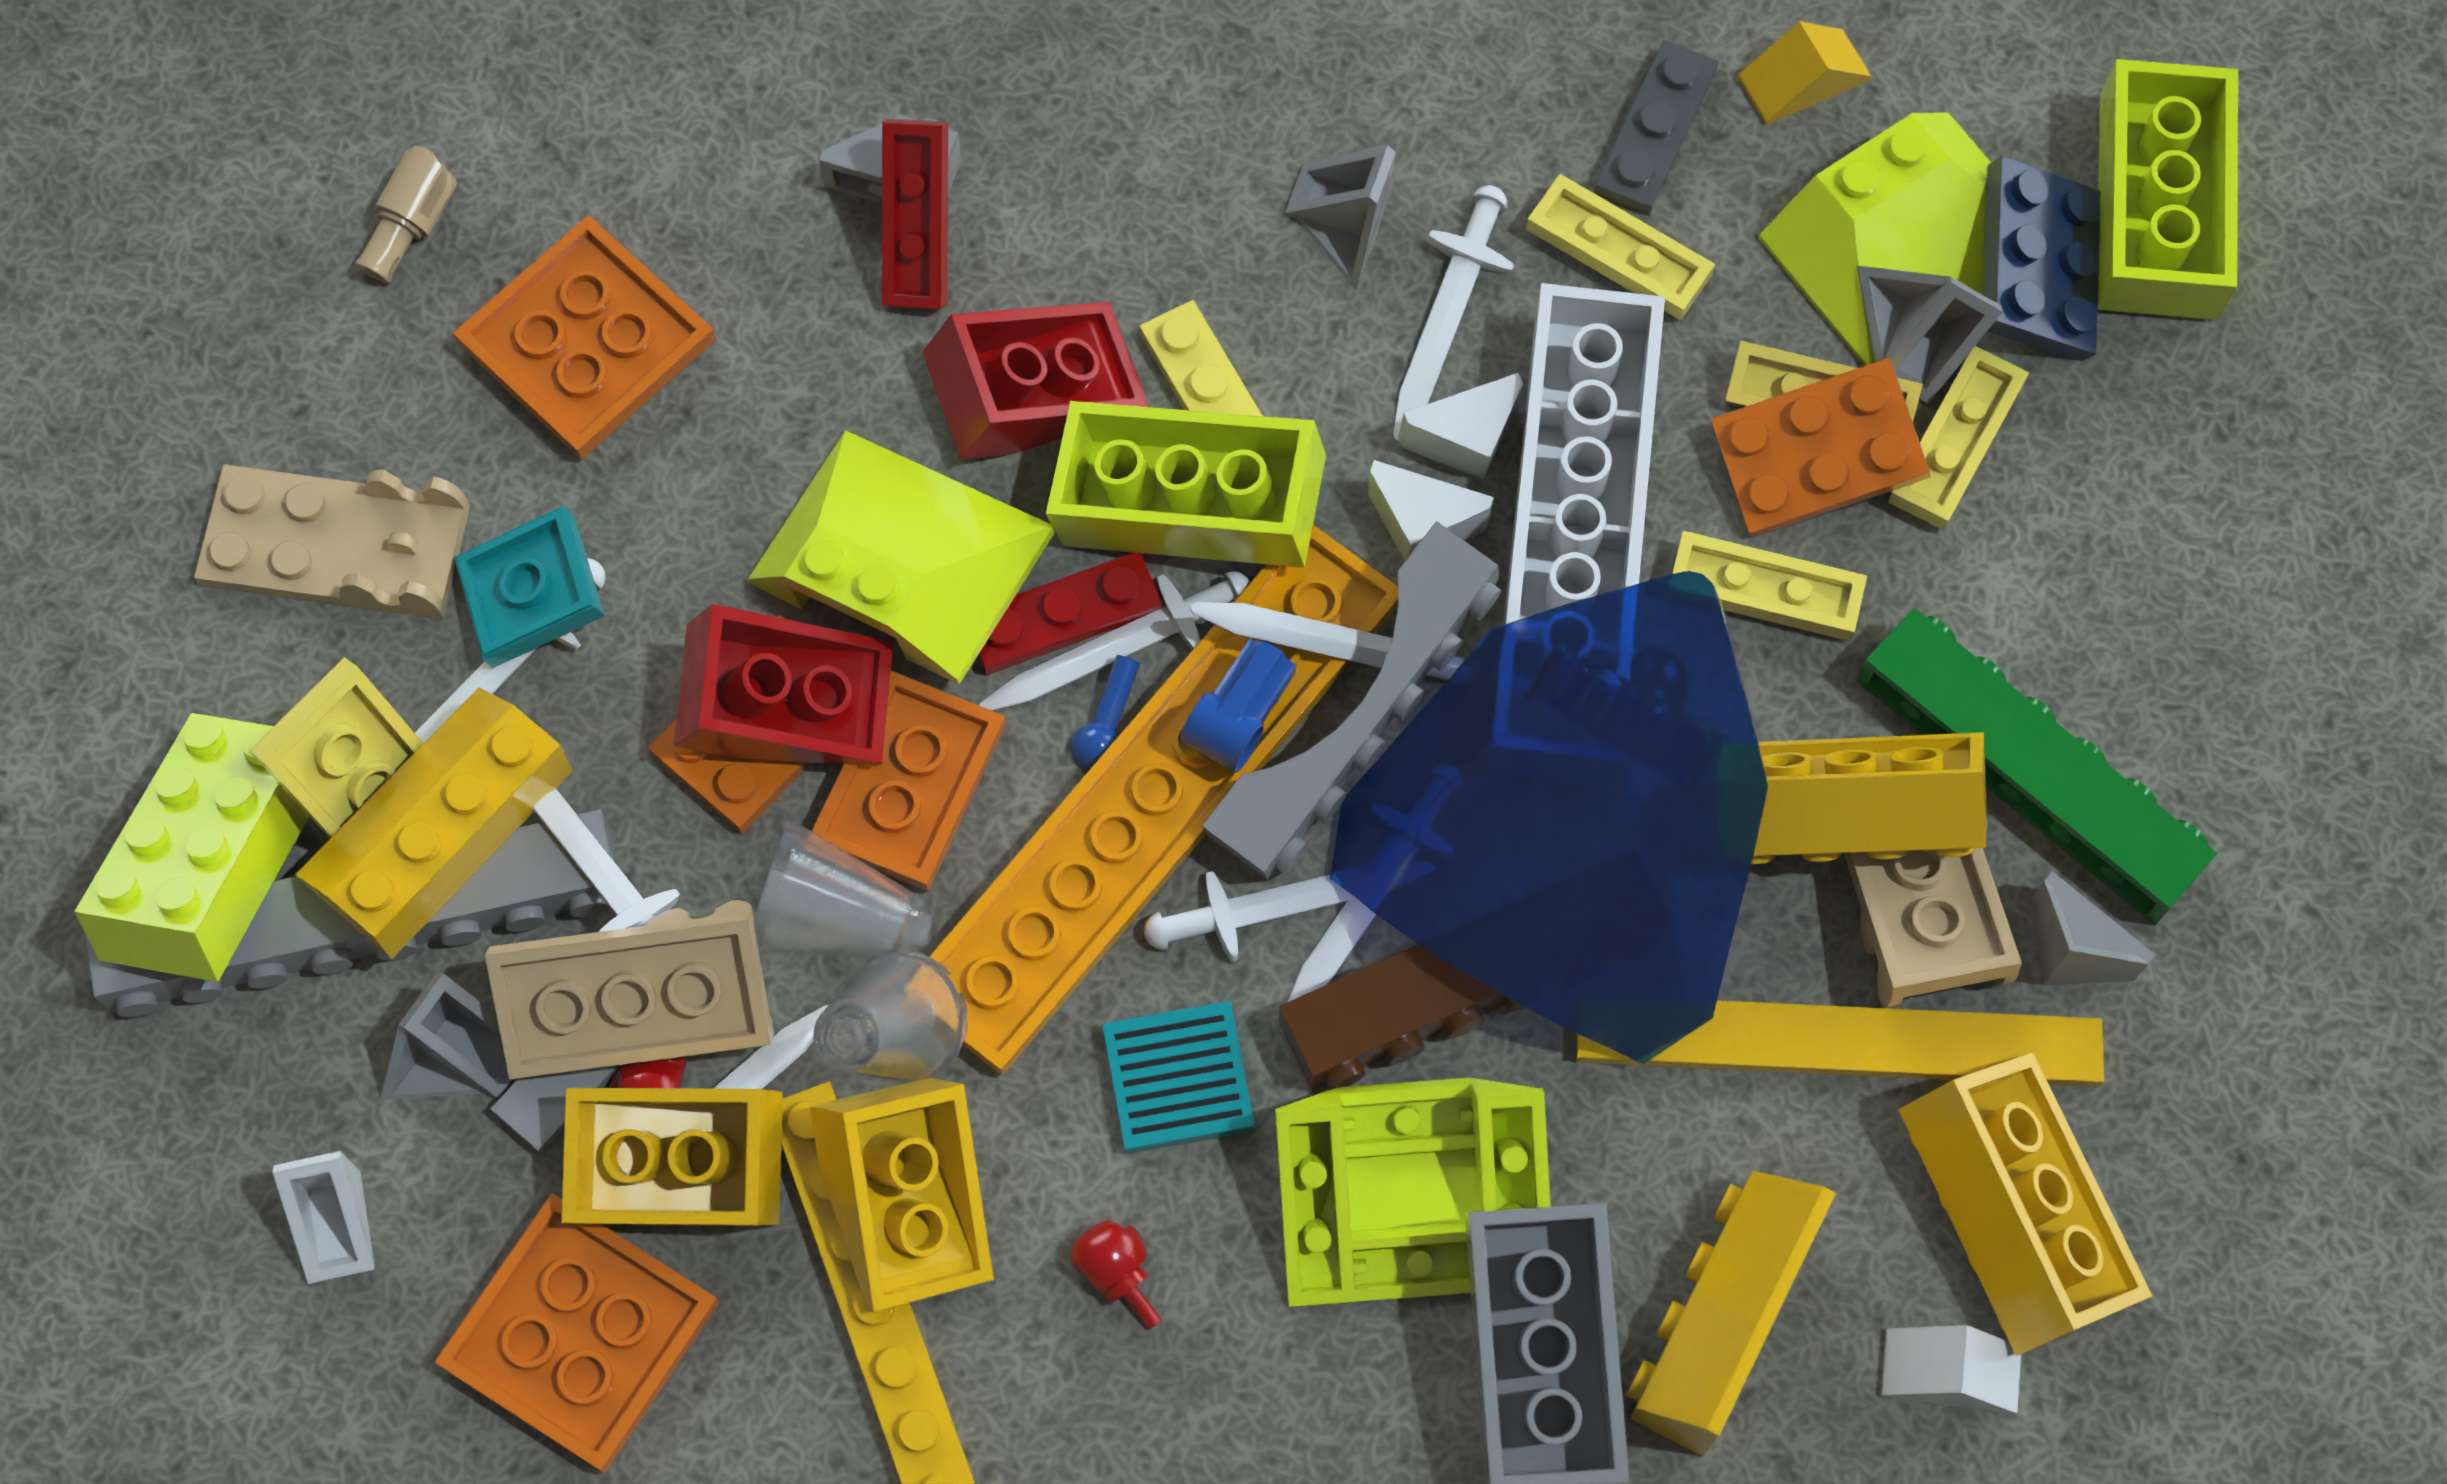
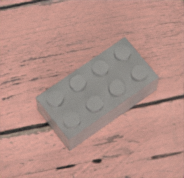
(1546, 1346)

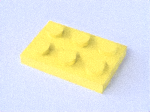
(337, 747)

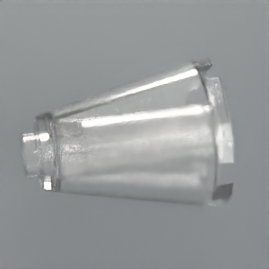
(834, 902)
(894, 1020)

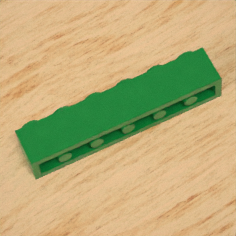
(2039, 766)

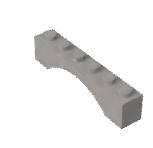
(1275, 806)

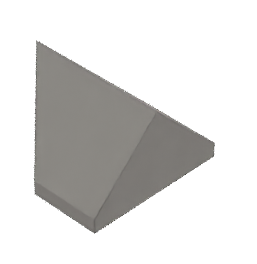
(1343, 204)
(1923, 323)
(2080, 940)
(446, 1046)

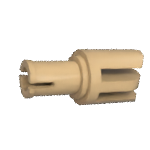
(406, 211)

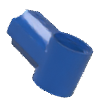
(1231, 719)

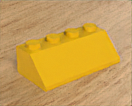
(1873, 797)
(436, 820)
(2024, 1202)
(1729, 1309)

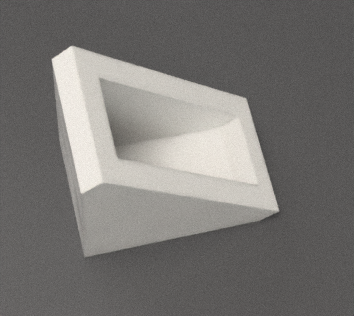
(1463, 427)
(1414, 502)
(326, 1215)
(1951, 1368)

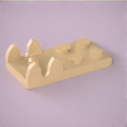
(335, 540)
(1932, 922)
(631, 993)

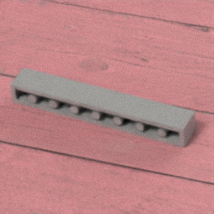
(300, 932)

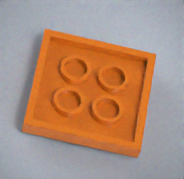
(584, 337)
(578, 1334)

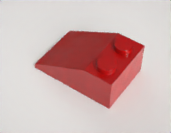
(1014, 372)
(782, 690)

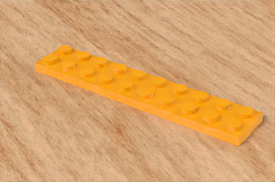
(1137, 815)

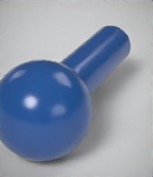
(1095, 738)

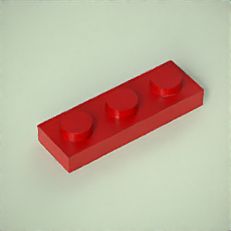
(914, 213)
(1071, 611)

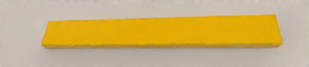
(1876, 1043)

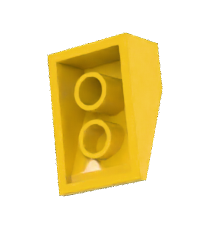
(672, 1156)
(905, 1190)

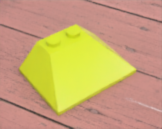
(1895, 204)
(904, 554)
(1389, 1172)

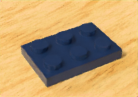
(2042, 258)

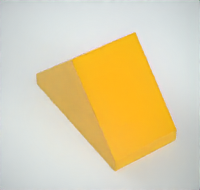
(1802, 70)

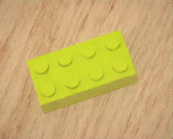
(2168, 189)
(1187, 483)
(193, 855)

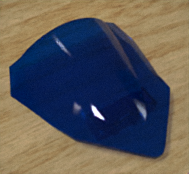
(1575, 814)

